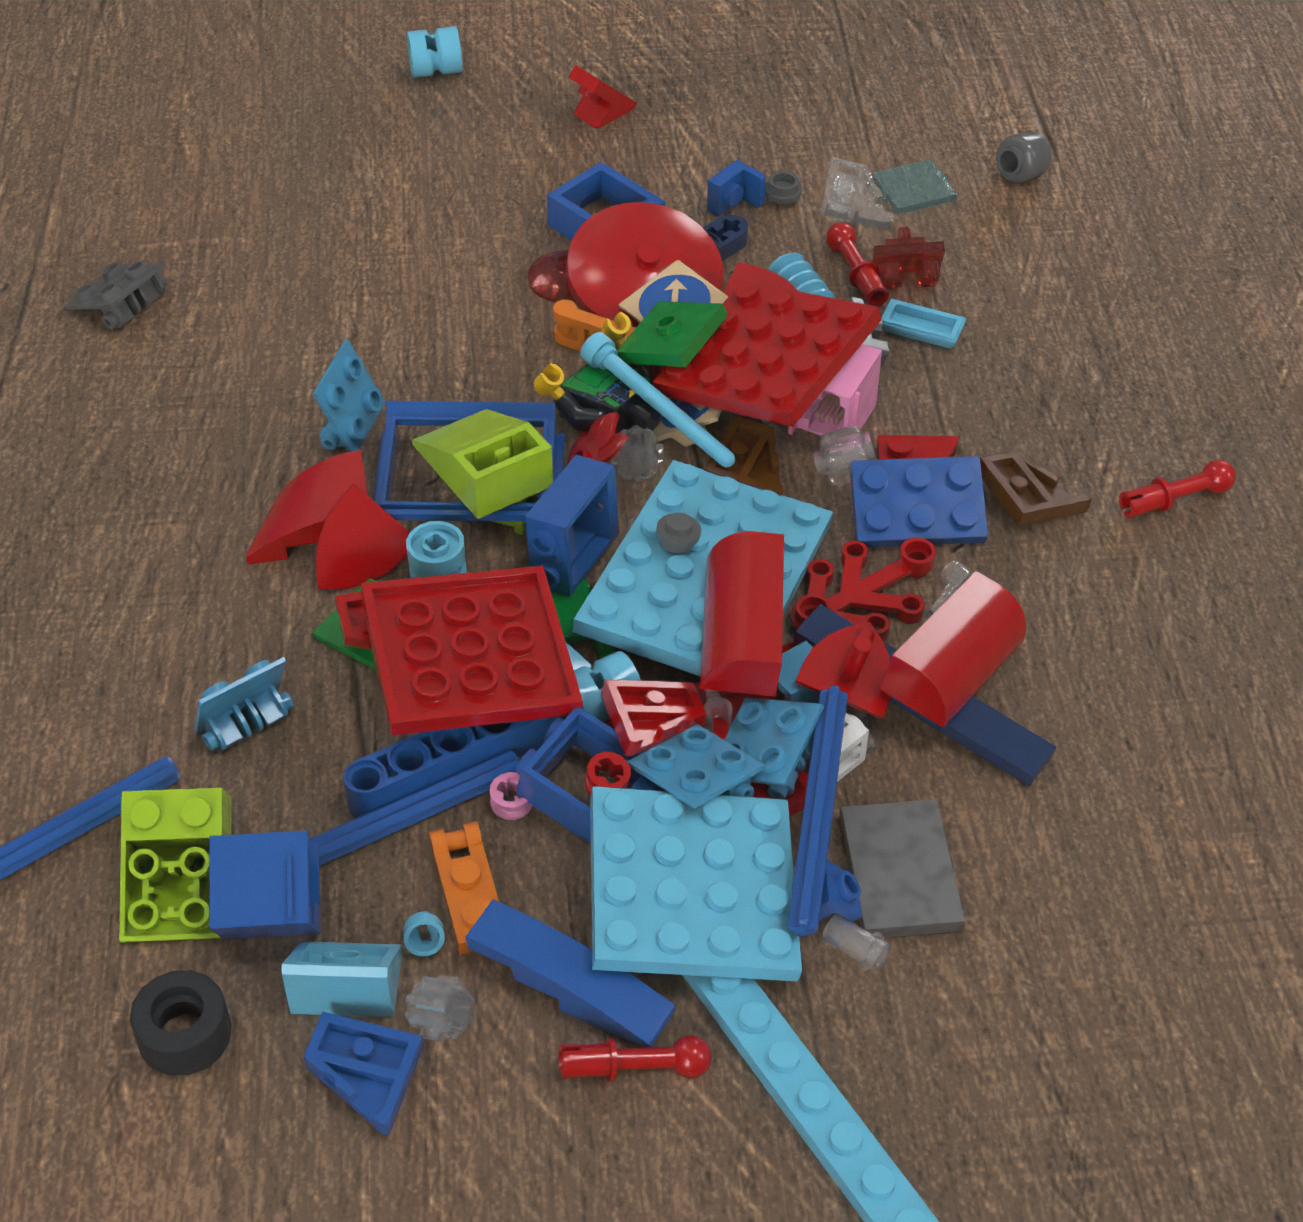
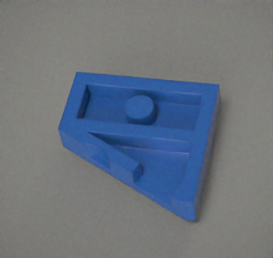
(364, 1065)

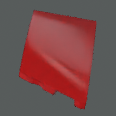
(304, 505)

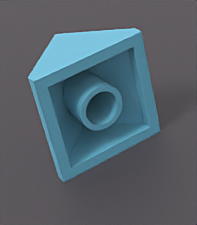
(342, 978)

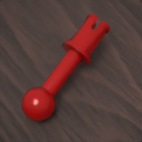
(863, 274)
(1216, 477)
(688, 1057)

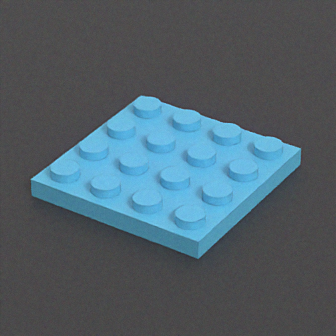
(692, 886)

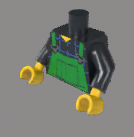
(597, 391)

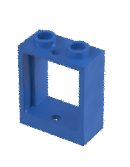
(567, 201)
(567, 525)
(591, 737)

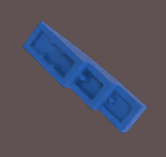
(564, 970)

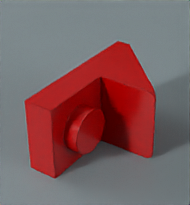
(599, 101)

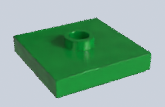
(672, 333)

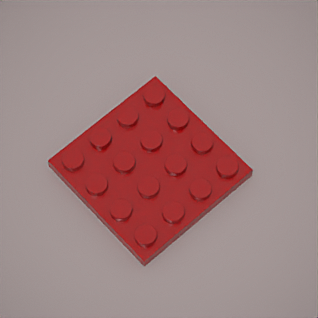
(771, 353)
(469, 650)

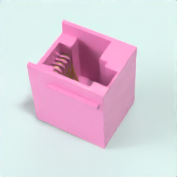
(848, 396)

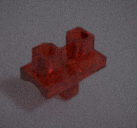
(908, 255)

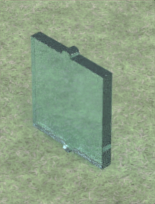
(914, 186)

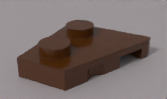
(754, 453)
(1027, 490)

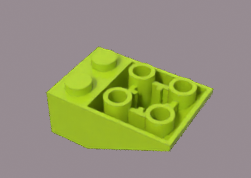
(489, 460)
(169, 862)

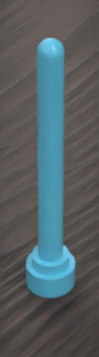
(601, 353)

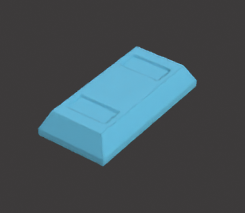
(922, 323)

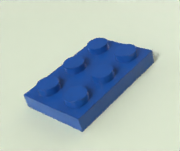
(918, 500)

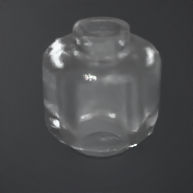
(838, 451)

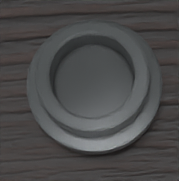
(783, 188)
(678, 532)

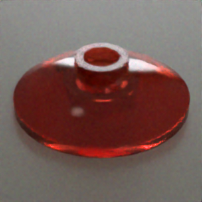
(548, 277)

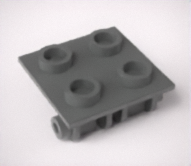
(121, 291)

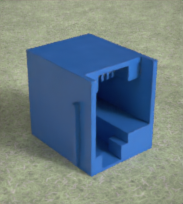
(264, 885)

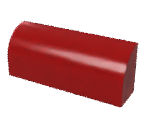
(743, 614)
(956, 650)

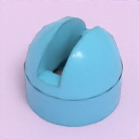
(412, 934)

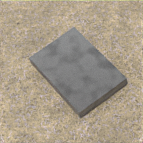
(902, 868)

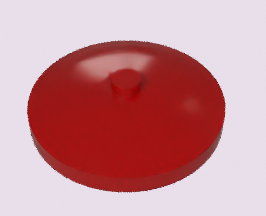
(630, 246)

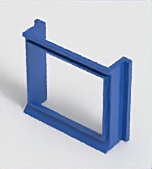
(442, 414)

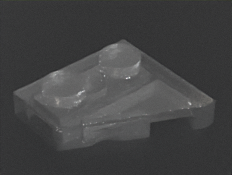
(853, 195)

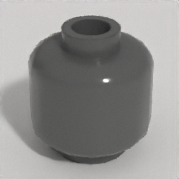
(1023, 157)

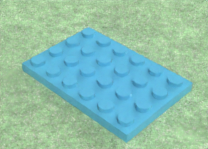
(656, 598)

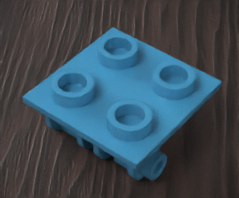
(347, 400)
(226, 701)
(778, 737)
(698, 767)

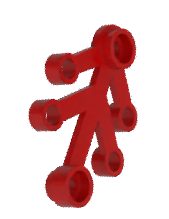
(915, 560)

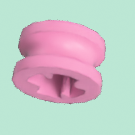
(507, 809)

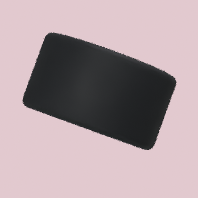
(176, 995)

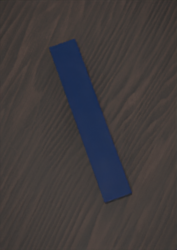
(974, 726)

